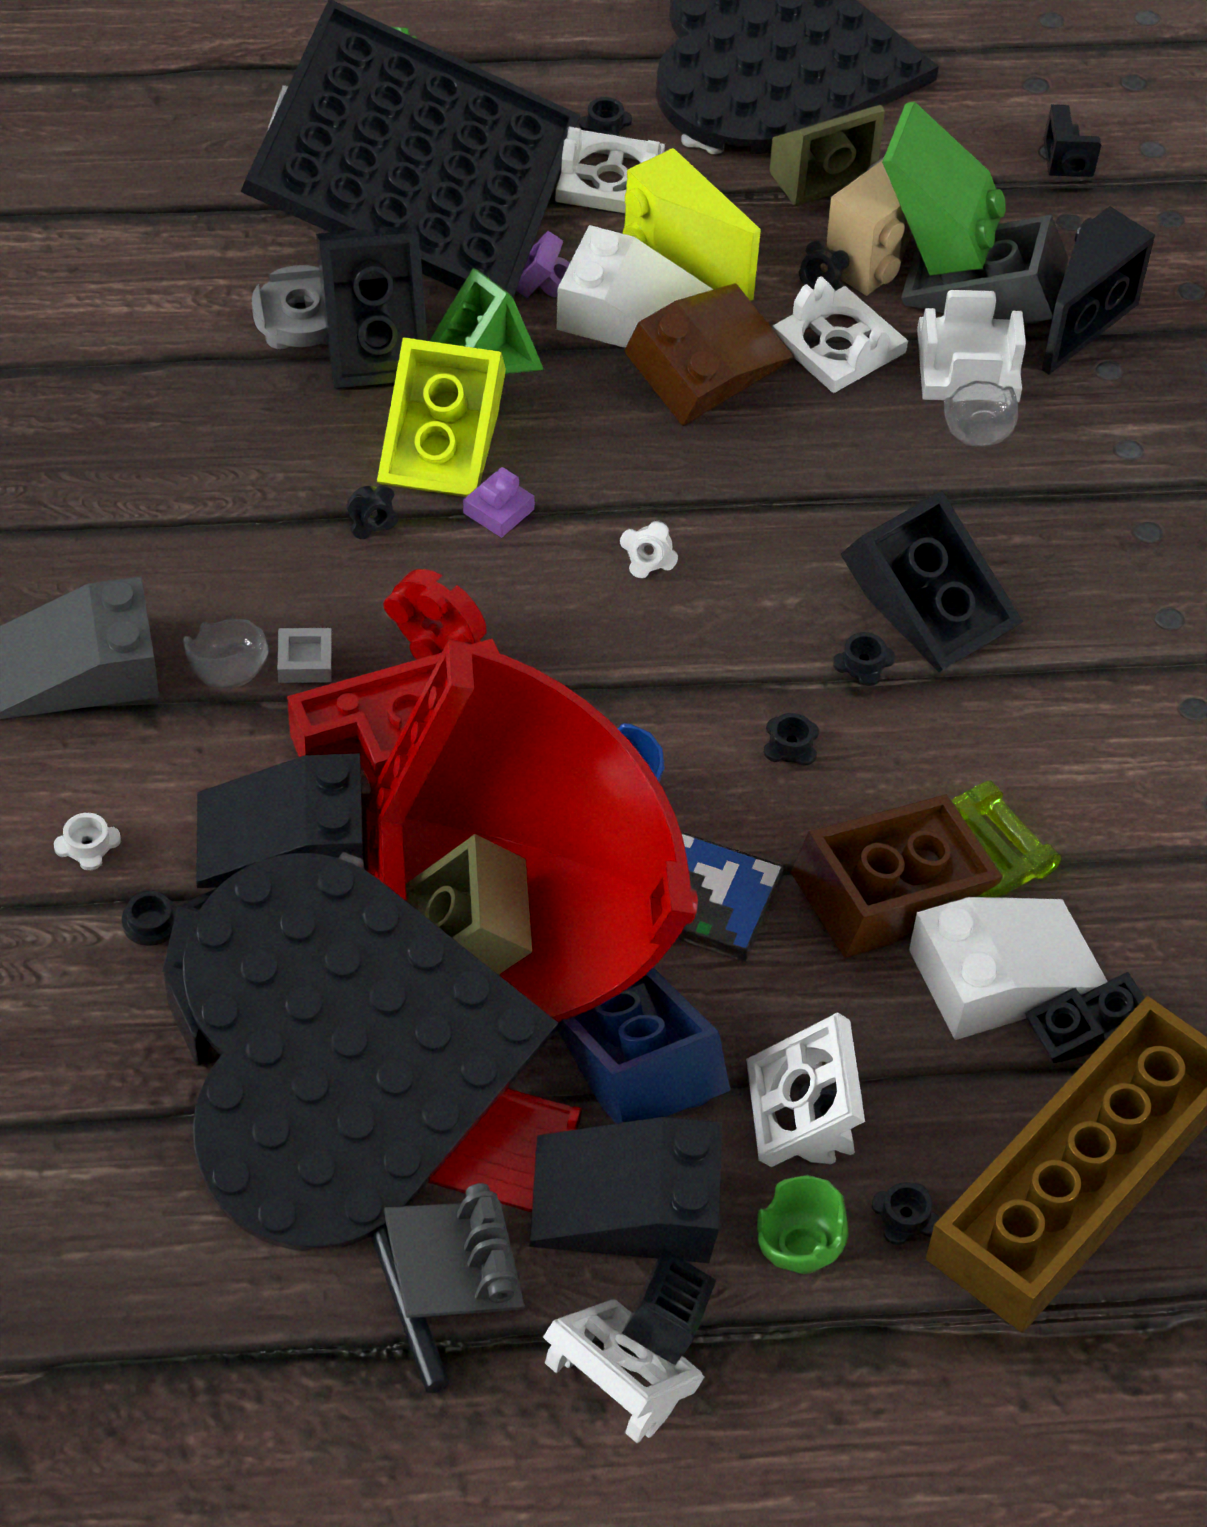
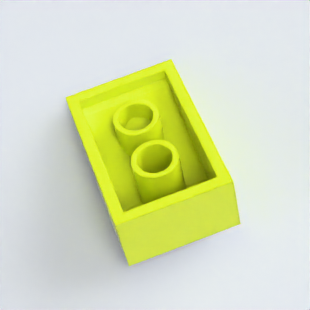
(691, 222)
(441, 417)

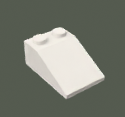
(616, 285)
(999, 959)

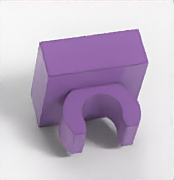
(543, 267)
(499, 503)

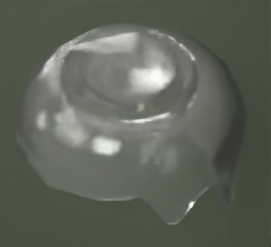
(981, 413)
(227, 652)

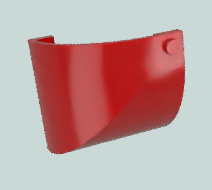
(556, 783)

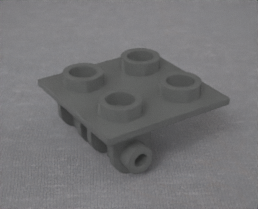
(454, 1256)

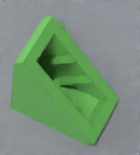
(488, 320)

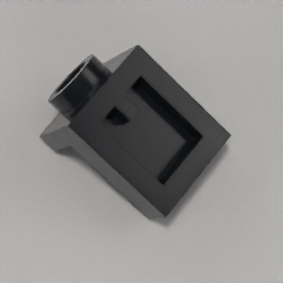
(1067, 151)

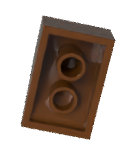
(705, 350)
(886, 867)

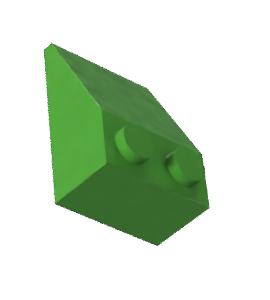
(942, 194)

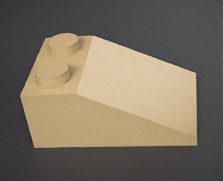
(870, 229)

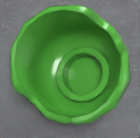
(803, 1225)

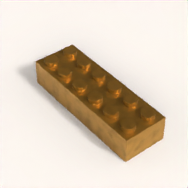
(1077, 1167)

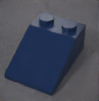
(647, 1052)

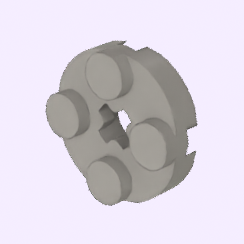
(276, 312)

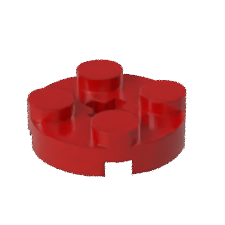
(433, 614)

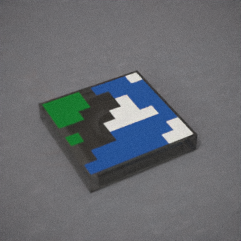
(732, 896)

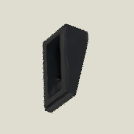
(670, 1307)

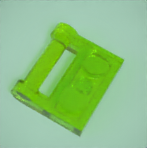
(1038, 859)

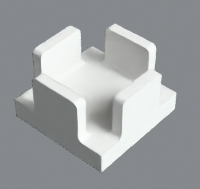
(969, 345)

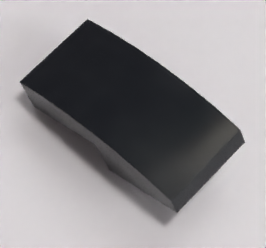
(1079, 1023)

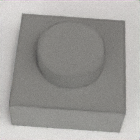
(304, 655)

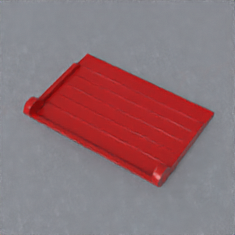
(504, 1147)

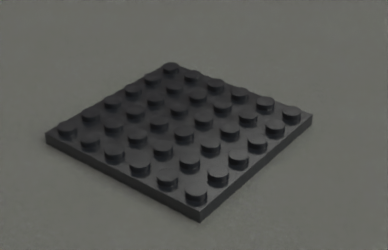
(414, 137)

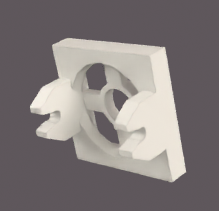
(607, 195)
(832, 366)
(803, 1054)
(649, 1406)

